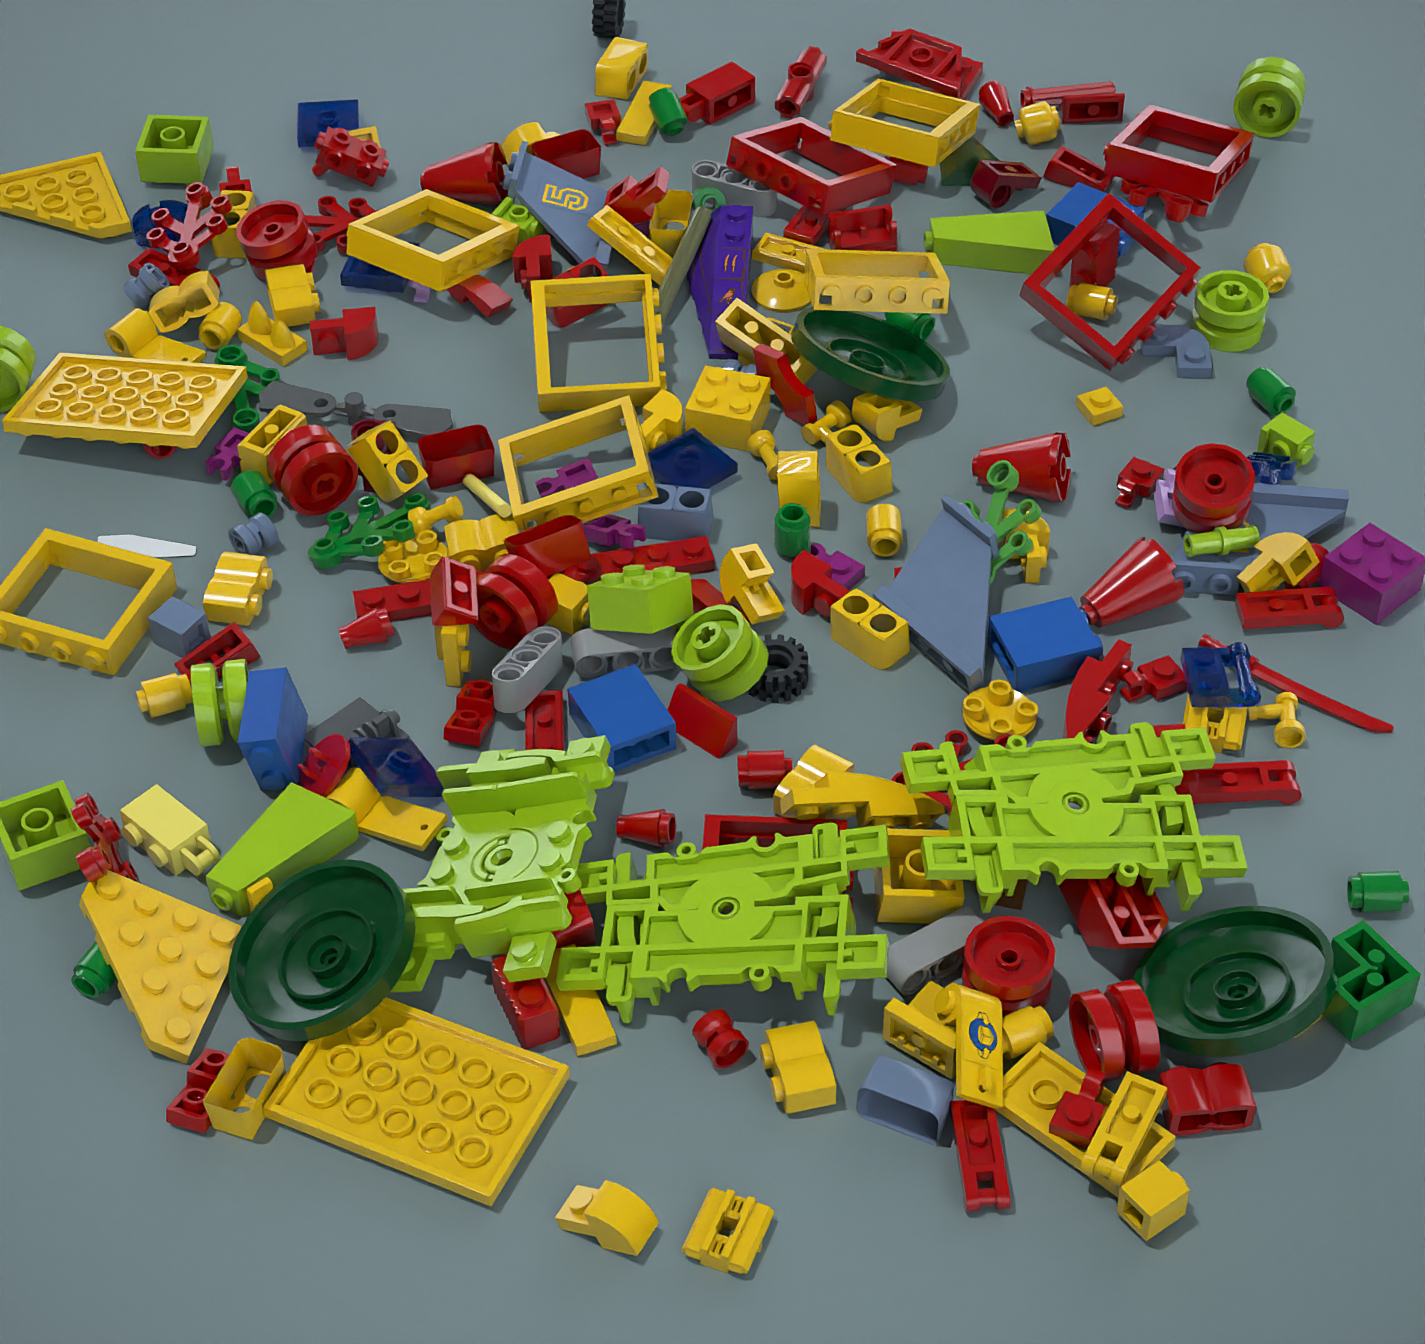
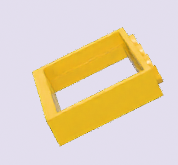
(954, 119)
(489, 243)
(876, 281)
(596, 291)
(591, 498)
(96, 559)

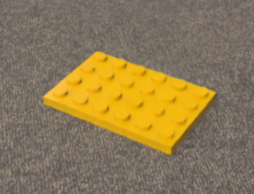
(126, 400)
(421, 1097)

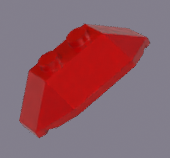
(1113, 913)

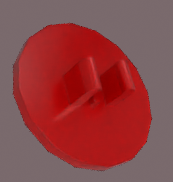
(325, 765)

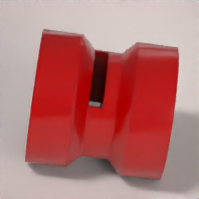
(723, 1042)

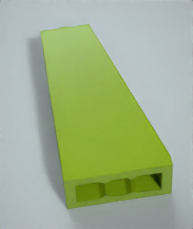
(991, 241)
(287, 838)

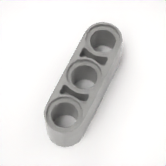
(735, 187)
(605, 651)
(527, 669)
(931, 951)

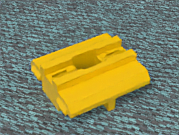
(1222, 735)
(727, 1210)

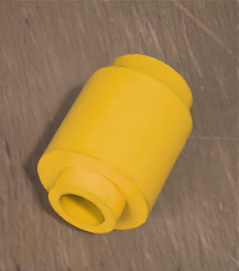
(1092, 301)
(219, 326)
(884, 529)
(164, 694)
(1024, 1030)

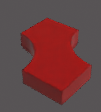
(794, 396)

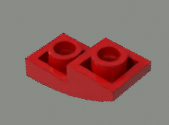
(482, 293)
(472, 714)
(188, 1107)

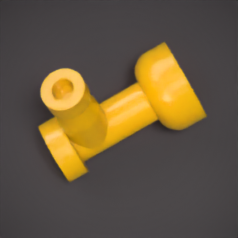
(836, 415)
(762, 445)
(424, 519)
(1288, 732)

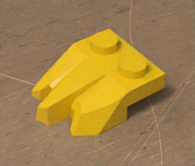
(451, 648)

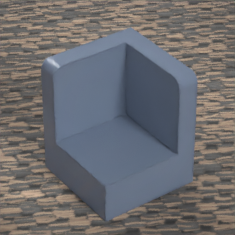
(178, 627)

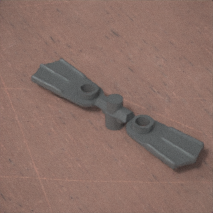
(409, 419)

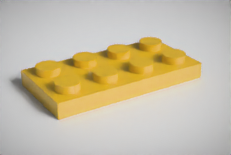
(1033, 1094)

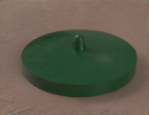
(870, 354)
(322, 950)
(1237, 980)

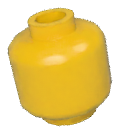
(1038, 123)
(1269, 265)

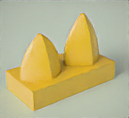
(271, 337)

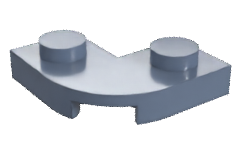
(1186, 344)

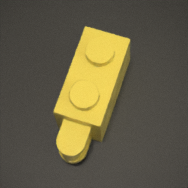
(168, 832)

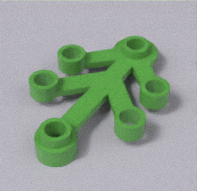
(1004, 480)

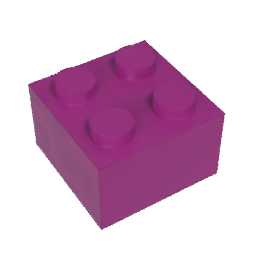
(1373, 573)

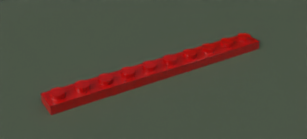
(414, 598)

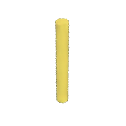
(487, 495)

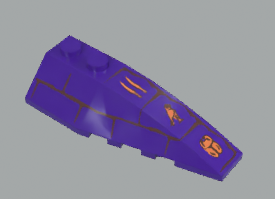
(721, 272)

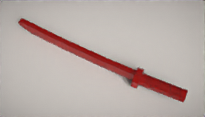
(1305, 693)

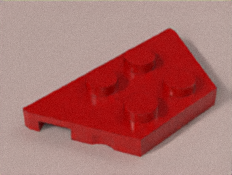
(918, 59)

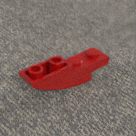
(1093, 691)

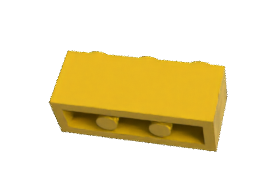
(745, 328)

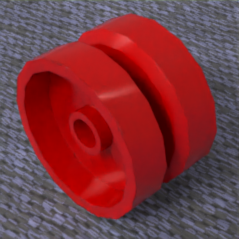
(276, 237)
(312, 470)
(1212, 488)
(513, 600)
(1010, 961)
(1114, 1030)

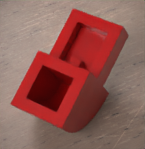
(636, 199)
(532, 261)
(353, 334)
(813, 585)

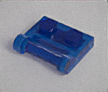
(1208, 680)

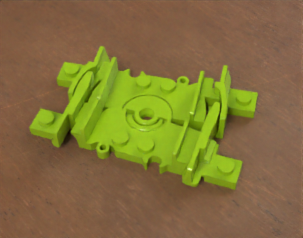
(1017, 821)
(507, 858)
(675, 930)

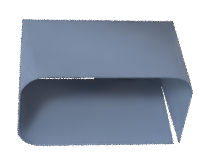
(677, 513)
(905, 1099)

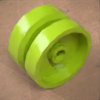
(1269, 97)
(1230, 310)
(16, 367)
(720, 653)
(218, 702)

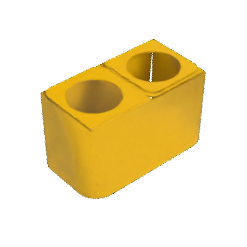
(621, 68)
(677, 208)
(227, 244)
(372, 461)
(859, 481)
(800, 482)
(873, 647)
(265, 1060)

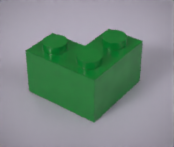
(1371, 982)

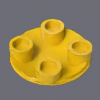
(413, 558)
(999, 711)

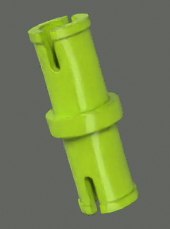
(1220, 541)

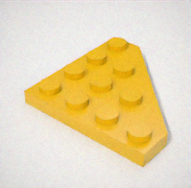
(67, 195)
(164, 956)

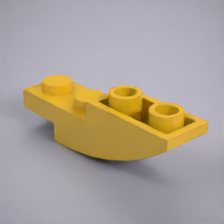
(868, 797)

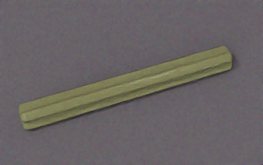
(682, 260)

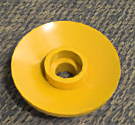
(781, 291)

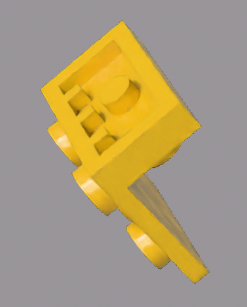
(919, 1031)

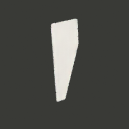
(148, 546)

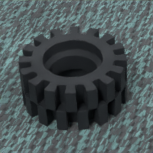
(608, 18)
(784, 682)

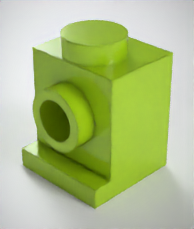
(520, 215)
(1288, 438)

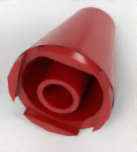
(469, 176)
(1038, 462)
(1133, 585)

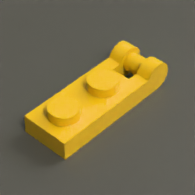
(1124, 1128)

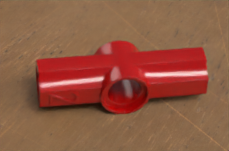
(800, 82)

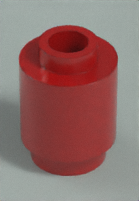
(908, 172)
(762, 769)

